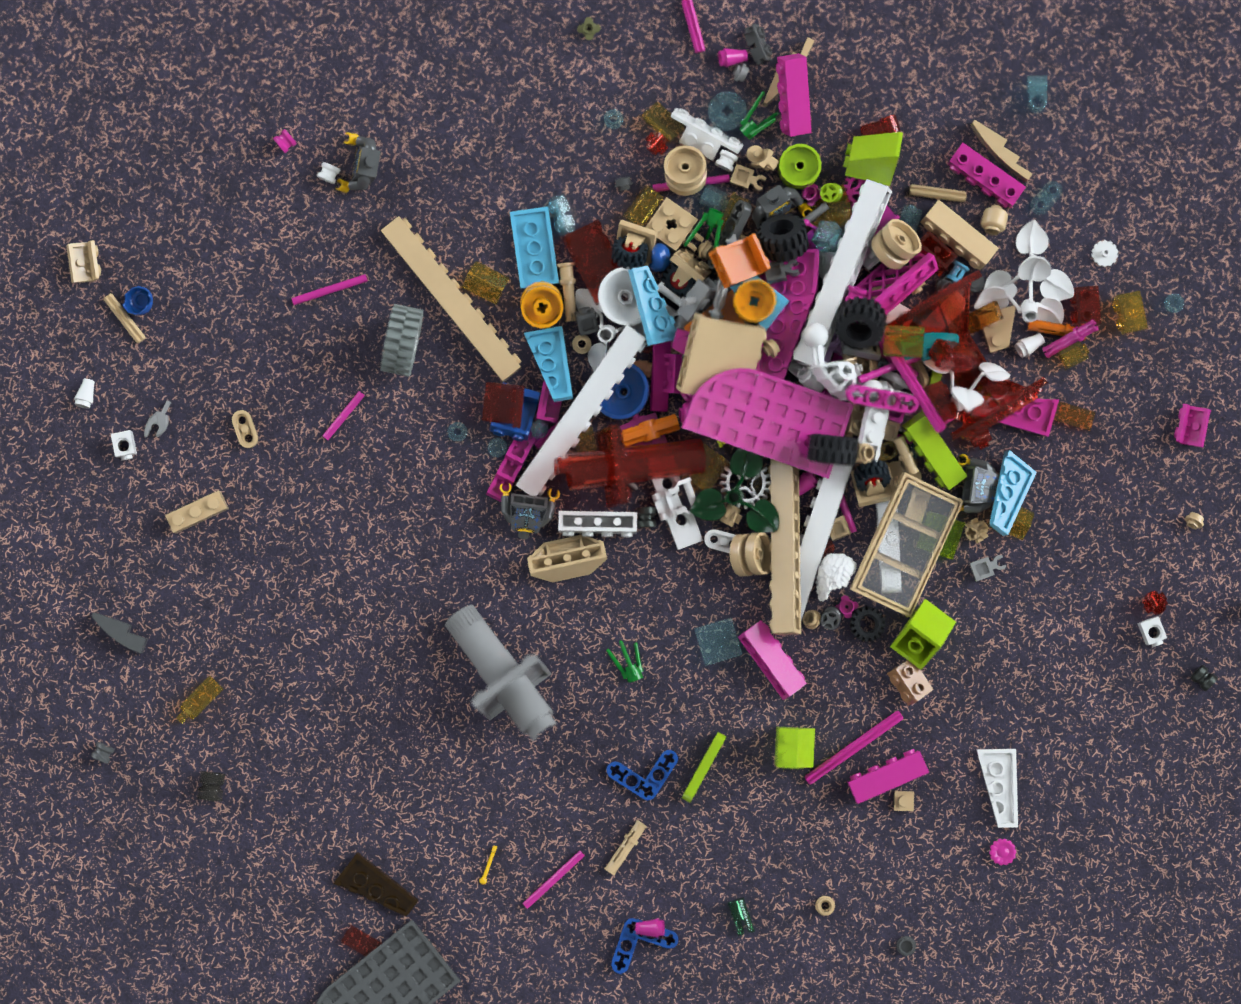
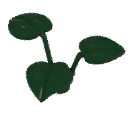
(710, 505)

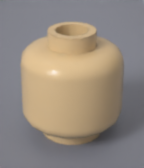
(994, 220)

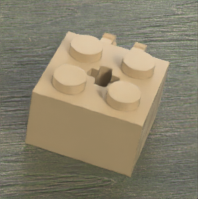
(684, 225)

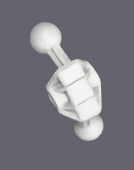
(834, 375)

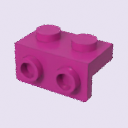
(1192, 425)

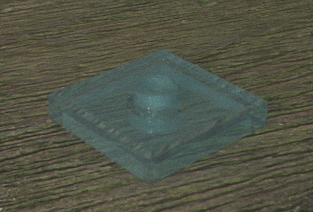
(718, 641)

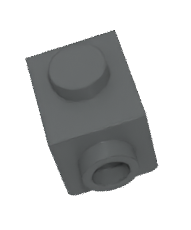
(586, 321)

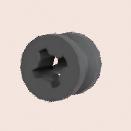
(828, 621)
(102, 752)

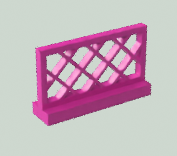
(902, 285)

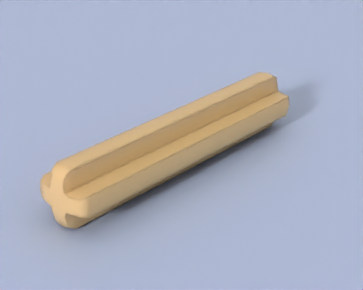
(937, 193)
(124, 318)

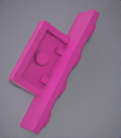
(664, 376)

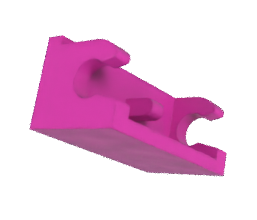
(548, 409)

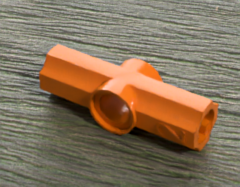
(650, 430)

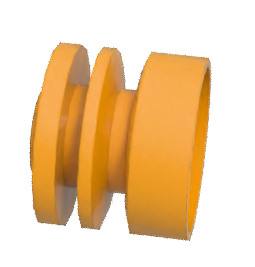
(757, 290)

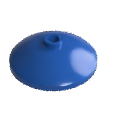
(629, 405)

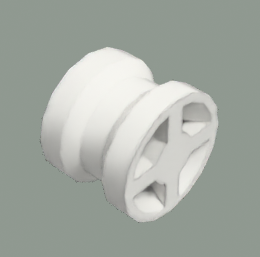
(726, 160)
(328, 173)

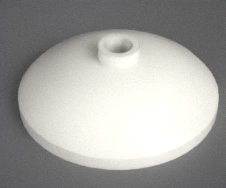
(610, 300)

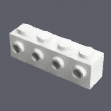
(597, 523)

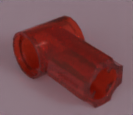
(885, 125)

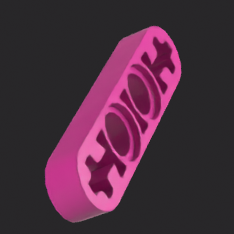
(881, 401)

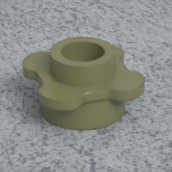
(588, 33)

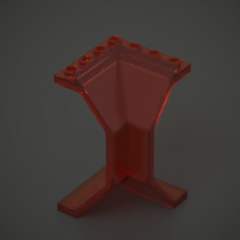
(949, 313)

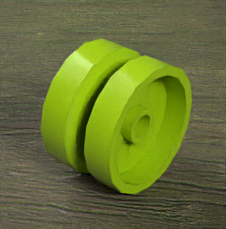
(795, 177)

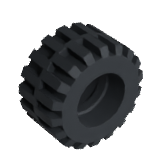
(783, 237)
(860, 311)
(833, 449)

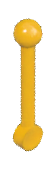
(483, 880)

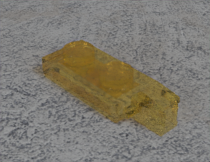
(199, 699)

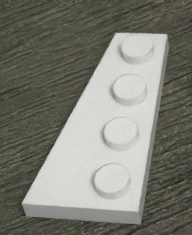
(1001, 782)

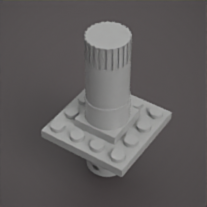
(508, 683)

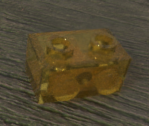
(1130, 312)

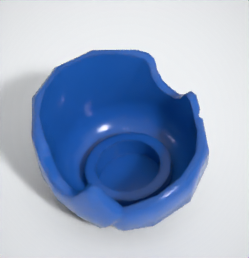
(660, 258)
(138, 301)

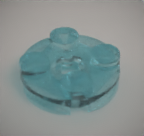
(718, 104)

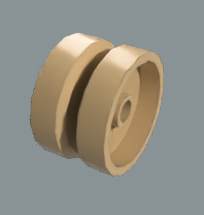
(685, 170)
(896, 244)
(750, 554)

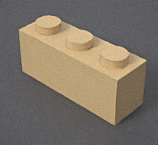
(197, 512)

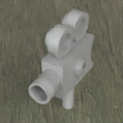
(696, 301)

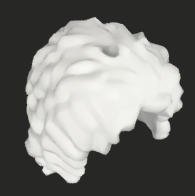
(833, 574)

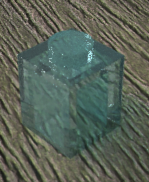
(713, 198)
(827, 236)

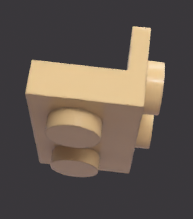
(83, 262)

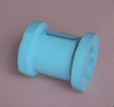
(957, 271)

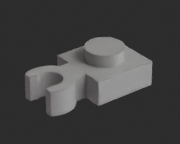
(984, 568)

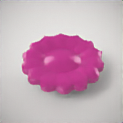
(1002, 852)

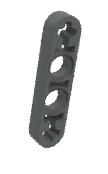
(739, 217)

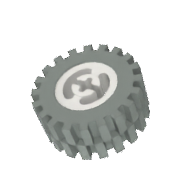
(401, 340)

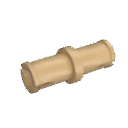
(905, 455)

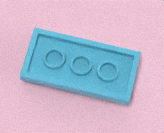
(534, 246)

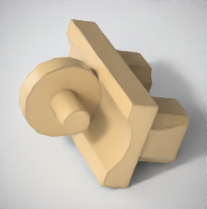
(761, 158)

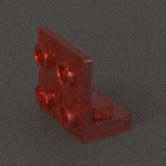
(503, 403)

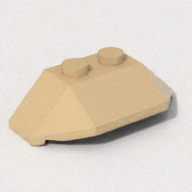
(567, 558)

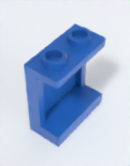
(530, 404)

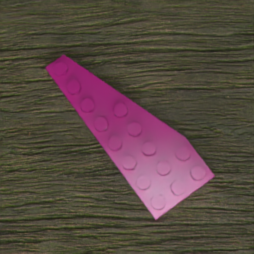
(789, 324)

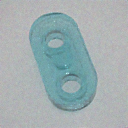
(1046, 198)

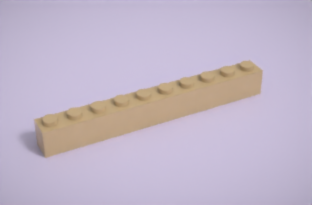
(451, 299)
(785, 550)

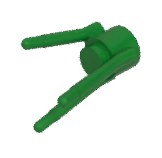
(750, 128)
(714, 219)
(632, 671)

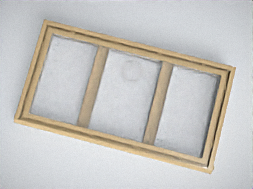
(906, 544)

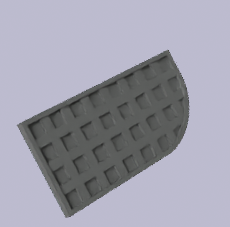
(396, 972)

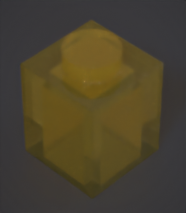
(1073, 355)

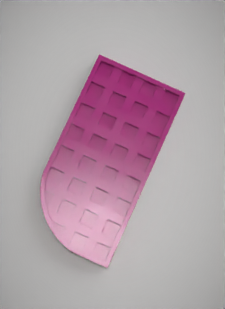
(766, 416)

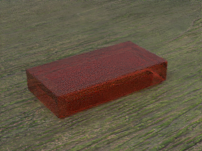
(360, 941)

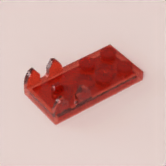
(591, 255)

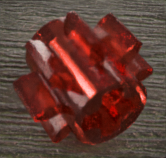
(656, 143)
(981, 440)
(1155, 602)

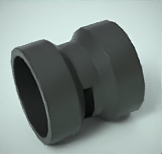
(646, 517)
(1203, 677)

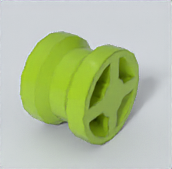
(827, 193)

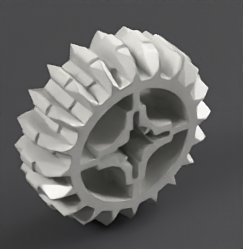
(753, 493)

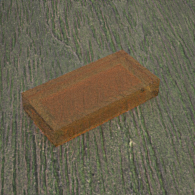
(984, 317)
(1074, 416)

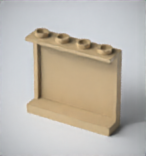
(718, 347)

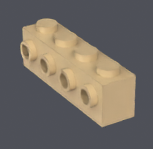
(959, 235)

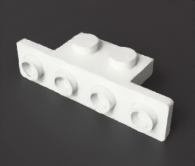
(703, 136)
(874, 425)

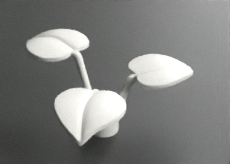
(1034, 240)
(1049, 308)
(605, 334)
(969, 398)

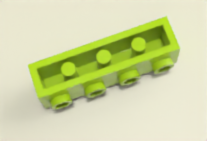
(934, 451)

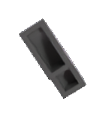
(121, 632)

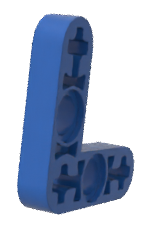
(649, 781)
(633, 937)

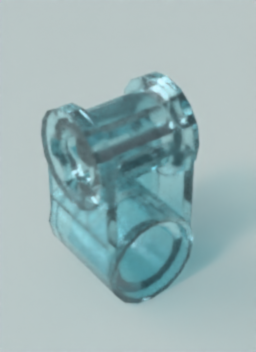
(1037, 89)

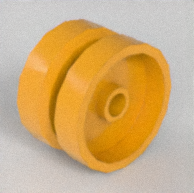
(549, 313)

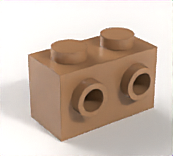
(909, 682)

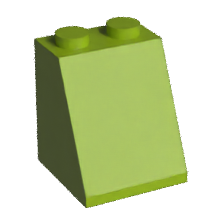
(873, 157)
(923, 634)
(794, 747)

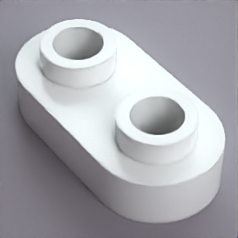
(723, 540)

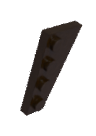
(369, 881)

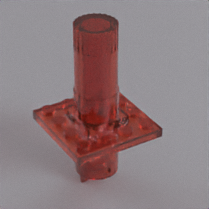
(618, 465)

